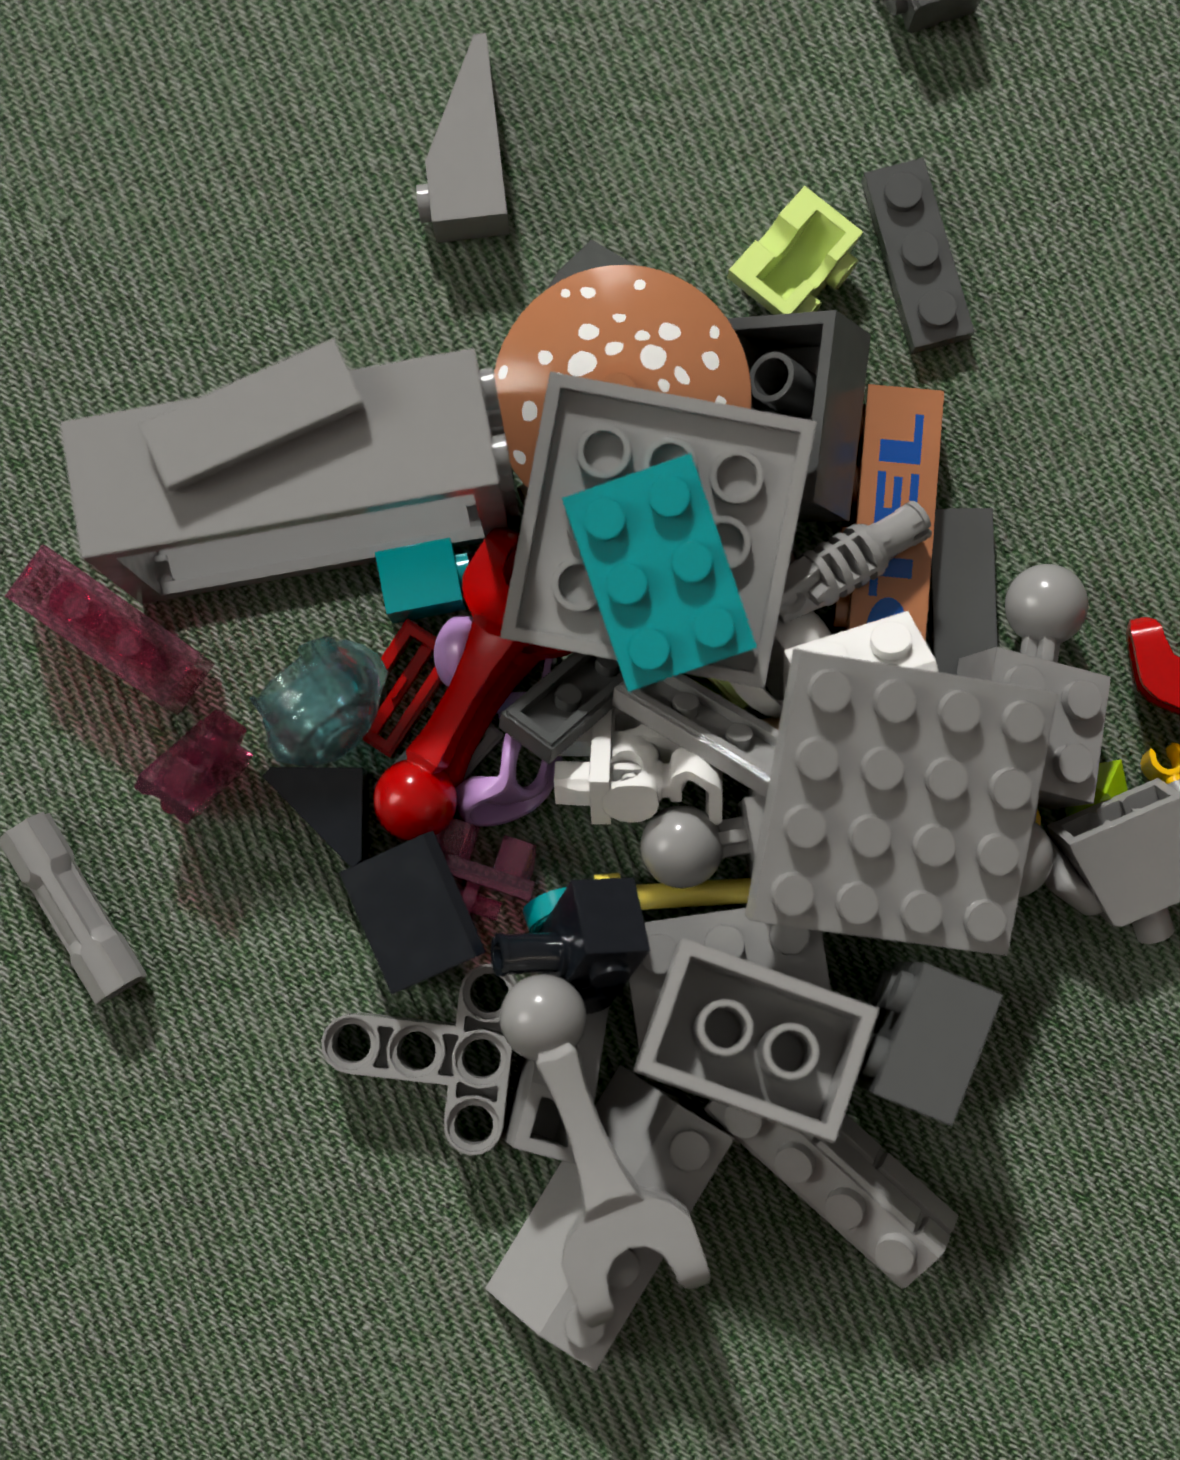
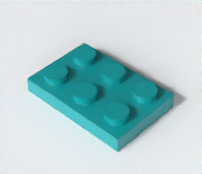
(659, 572)

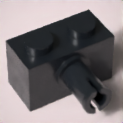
(589, 940)

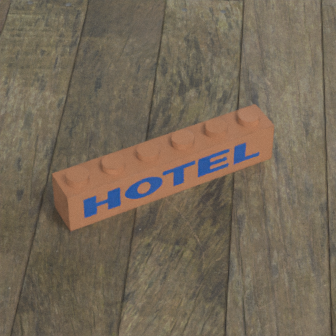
(895, 466)

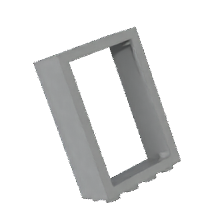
(399, 473)

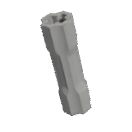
(94, 945)

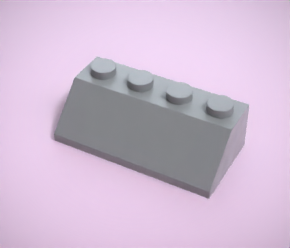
(663, 1149)

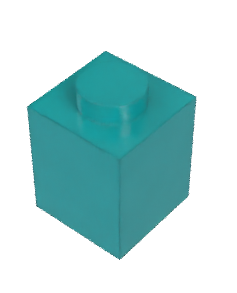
(422, 580)

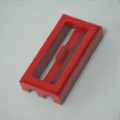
(422, 699)

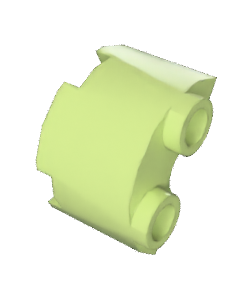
(798, 256)

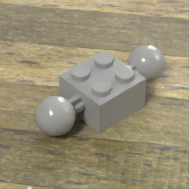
(1046, 609)
(687, 848)

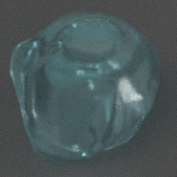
(322, 702)

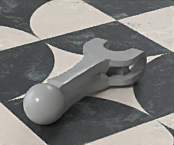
(545, 1023)

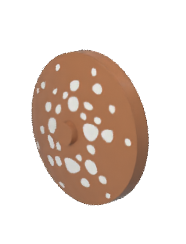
(618, 329)

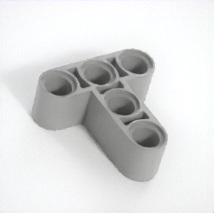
(449, 1063)

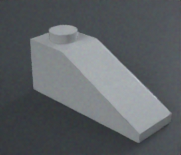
(464, 160)

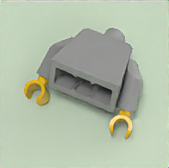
(1124, 853)

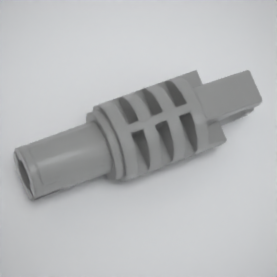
(850, 560)

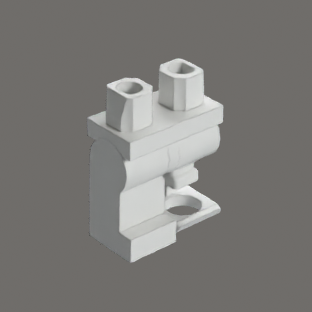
(631, 772)

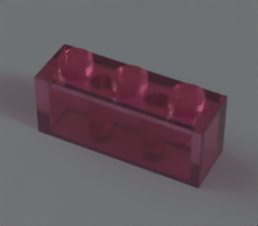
(109, 630)

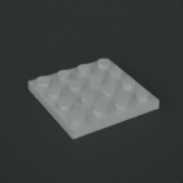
(600, 431)
(900, 803)

